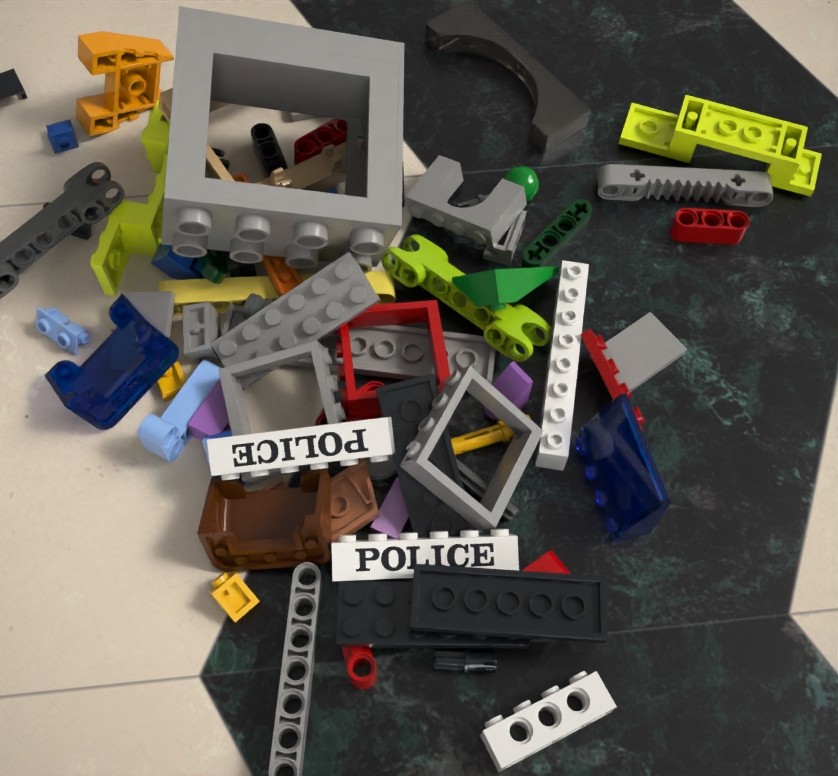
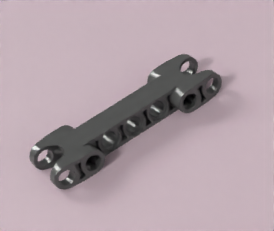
(81, 203)

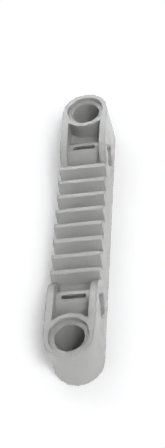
(750, 187)

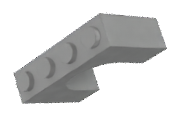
(482, 222)

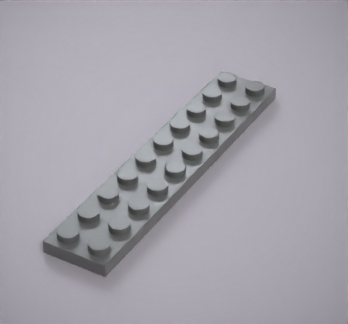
(396, 350)

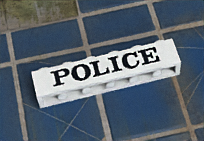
(301, 446)
(396, 557)

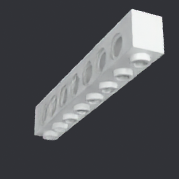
(562, 366)

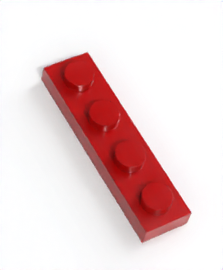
(608, 369)

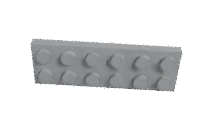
(299, 316)

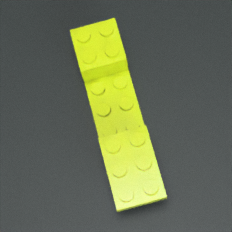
(727, 130)
(135, 225)

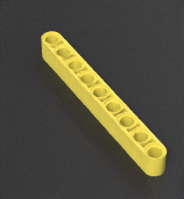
(237, 289)

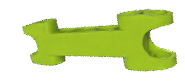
(432, 272)

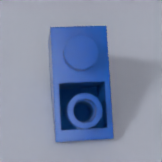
(176, 265)

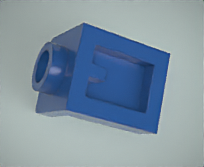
(62, 136)

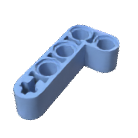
(170, 432)

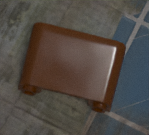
(267, 526)

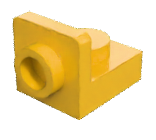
(232, 595)

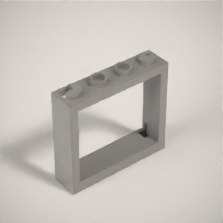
(235, 400)
(527, 434)

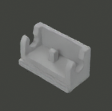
(506, 246)
(200, 329)

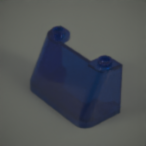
(117, 370)

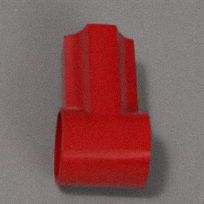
(357, 657)

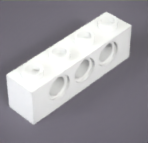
(595, 704)

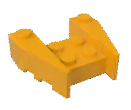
(131, 78)

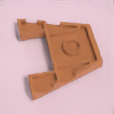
(351, 499)

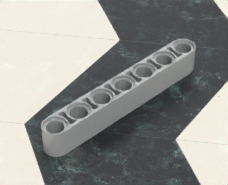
(292, 658)

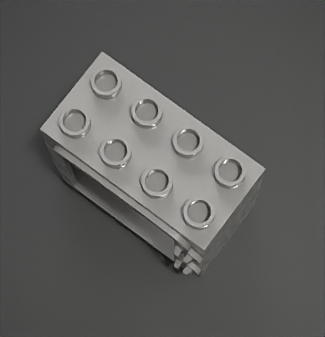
(295, 72)

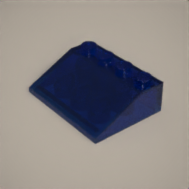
(623, 471)

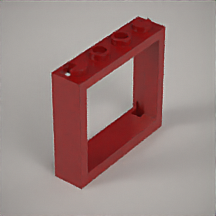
(389, 314)

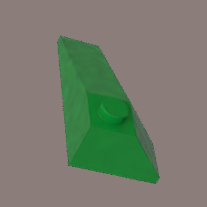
(502, 286)

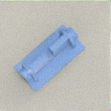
(53, 324)

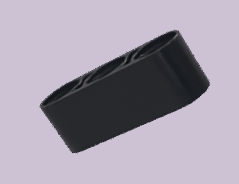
(267, 149)

